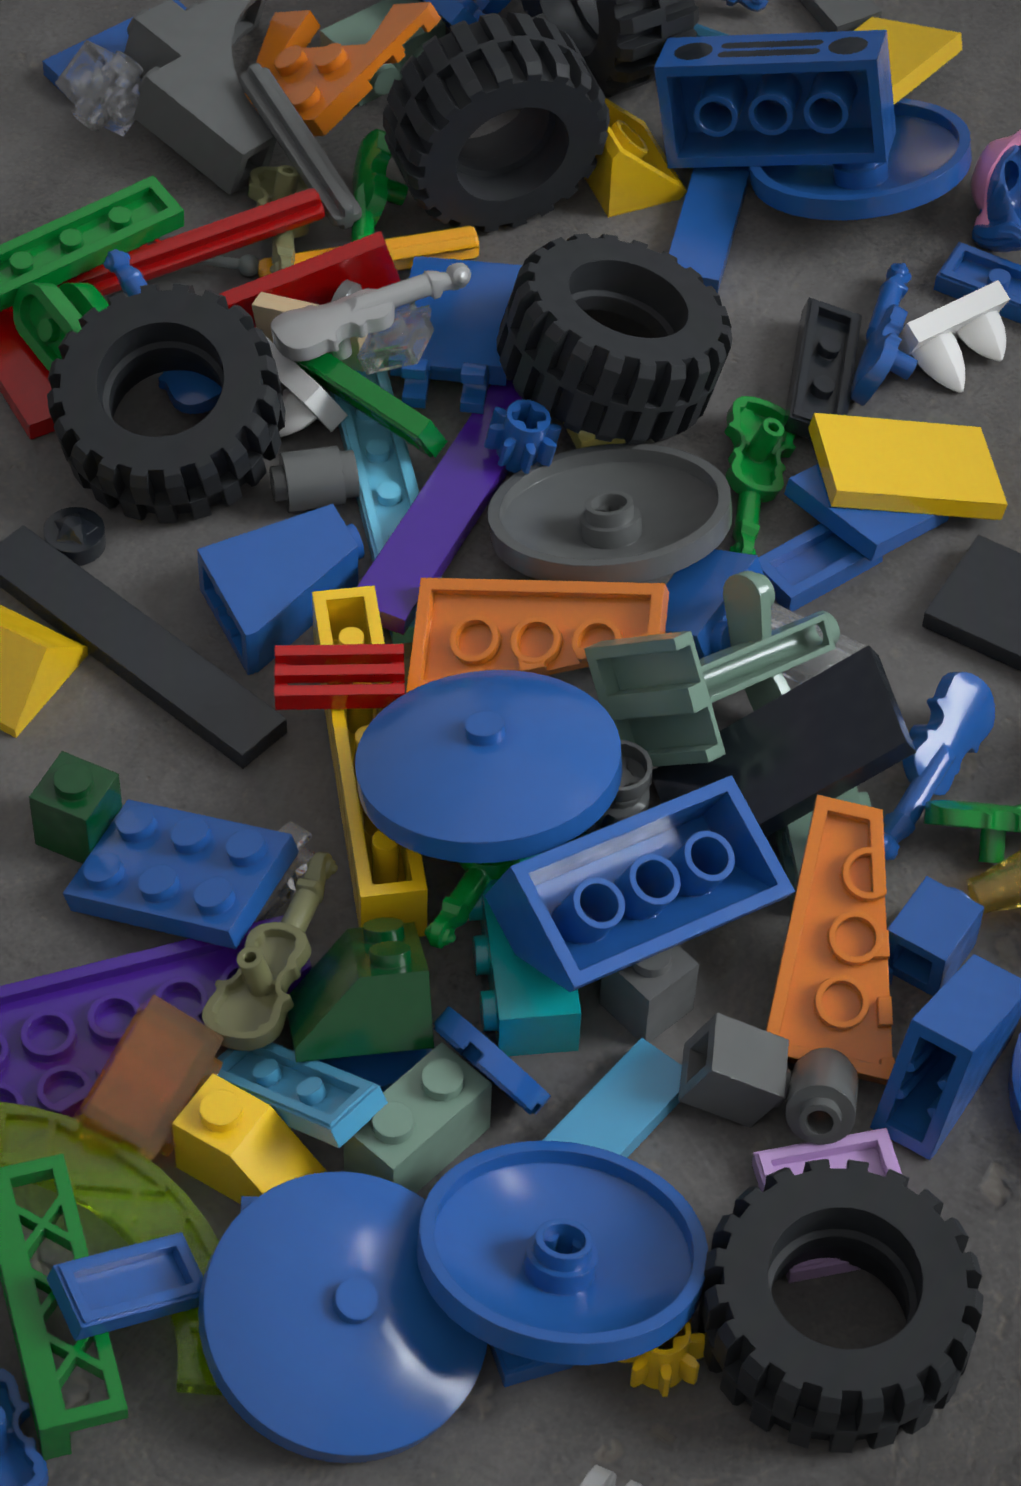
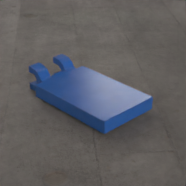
(464, 334)

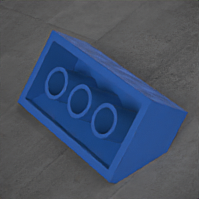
(639, 886)

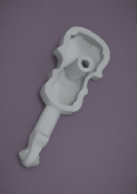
(328, 327)

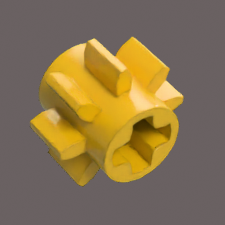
(667, 1367)

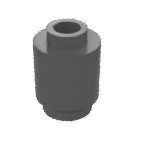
(314, 478)
(822, 1096)

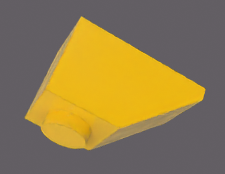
(237, 1142)

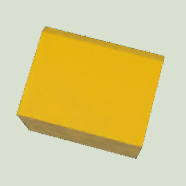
(632, 167)
(32, 668)

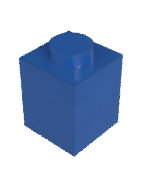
(933, 935)

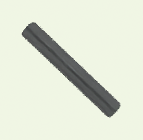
(300, 145)

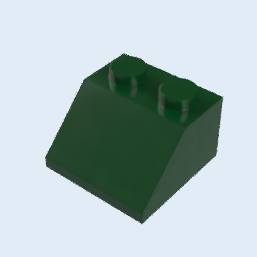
(364, 995)

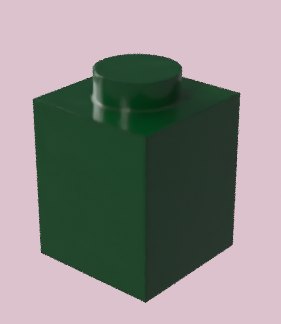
(74, 806)

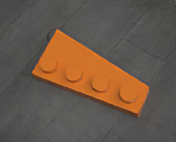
(525, 623)
(837, 944)

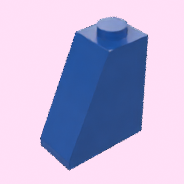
(266, 579)
(948, 1055)

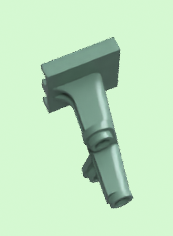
(666, 693)

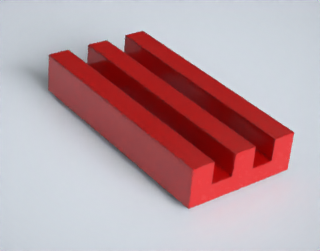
(339, 668)

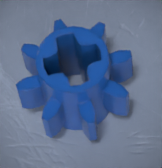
(522, 435)

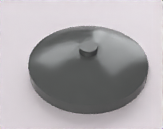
(610, 514)

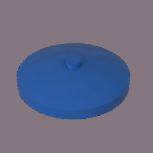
(924, 163)
(488, 766)
(562, 1252)
(327, 1323)

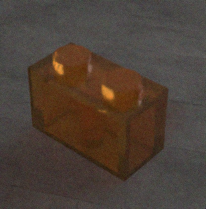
(150, 1078)

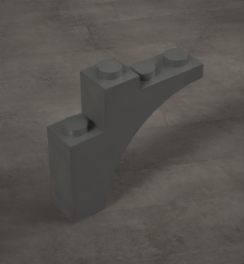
(193, 90)

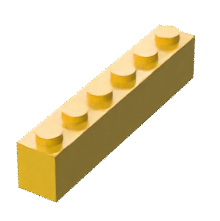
(383, 874)

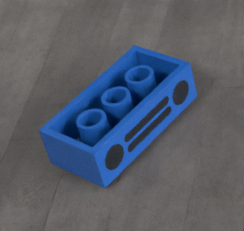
(776, 99)

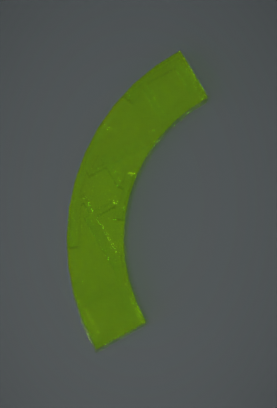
(125, 1194)

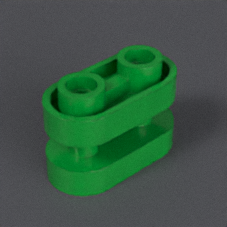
(49, 312)

